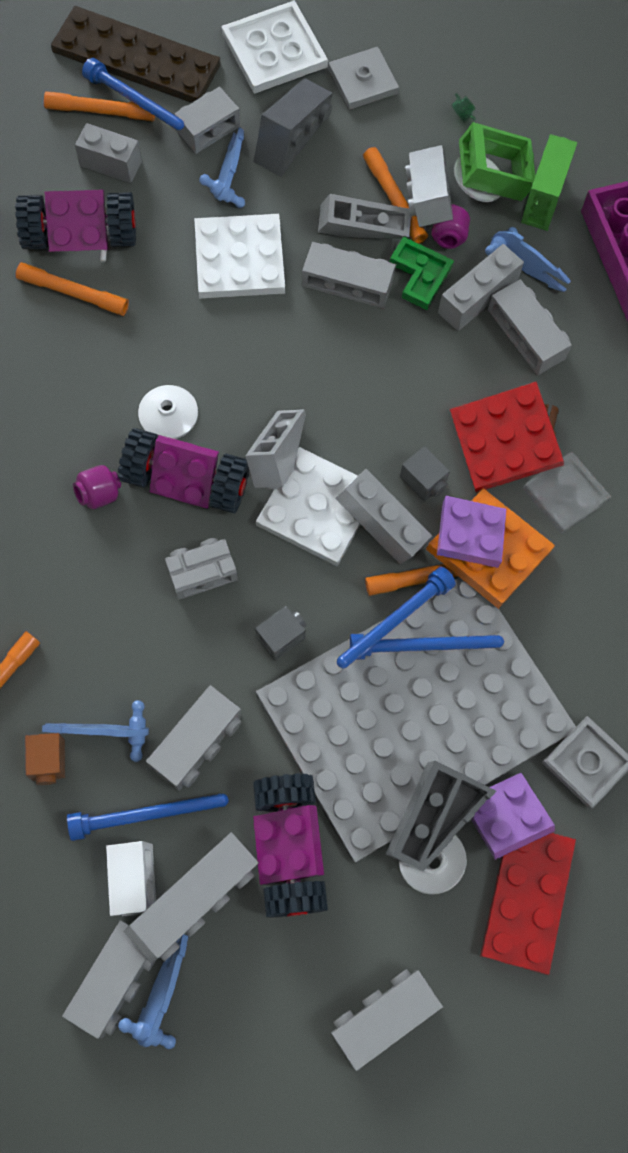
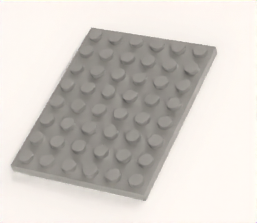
(386, 716)

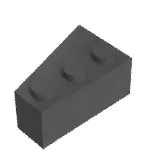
(290, 125)
(435, 814)

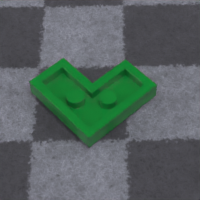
(427, 270)

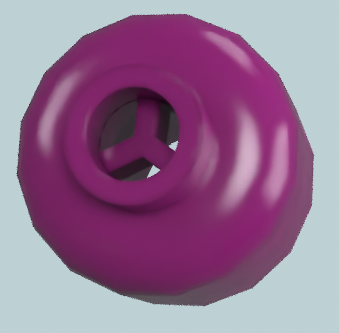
(452, 232)
(96, 487)

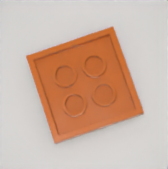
(522, 553)

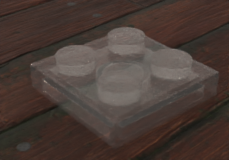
(567, 493)

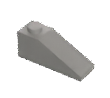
(362, 218)
(275, 450)

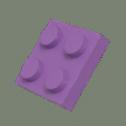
(471, 531)
(512, 817)

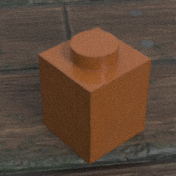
(45, 758)

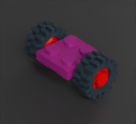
(75, 220)
(183, 471)
(289, 845)

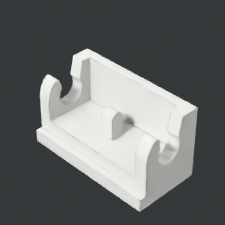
(130, 878)

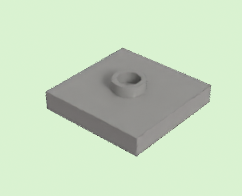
(363, 78)
(588, 762)

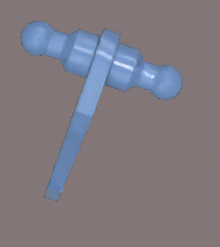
(221, 187)
(534, 262)
(135, 731)
(147, 1028)

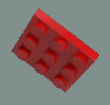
(506, 437)

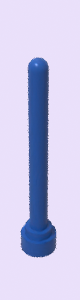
(97, 73)
(438, 583)
(429, 644)
(82, 825)

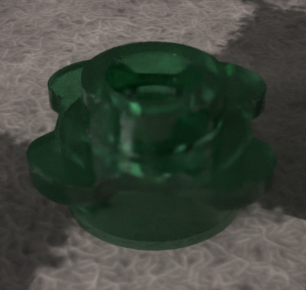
(464, 107)

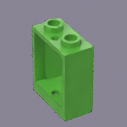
(484, 140)
(548, 182)

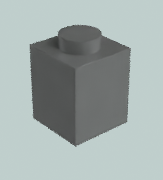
(425, 474)
(281, 632)

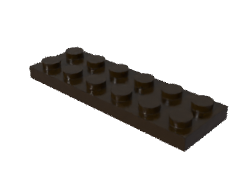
(136, 54)

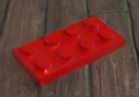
(529, 904)

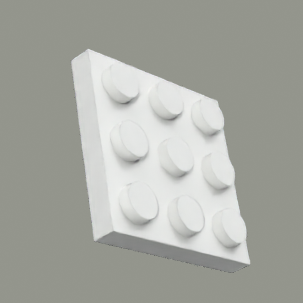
(274, 46)
(239, 256)
(307, 510)

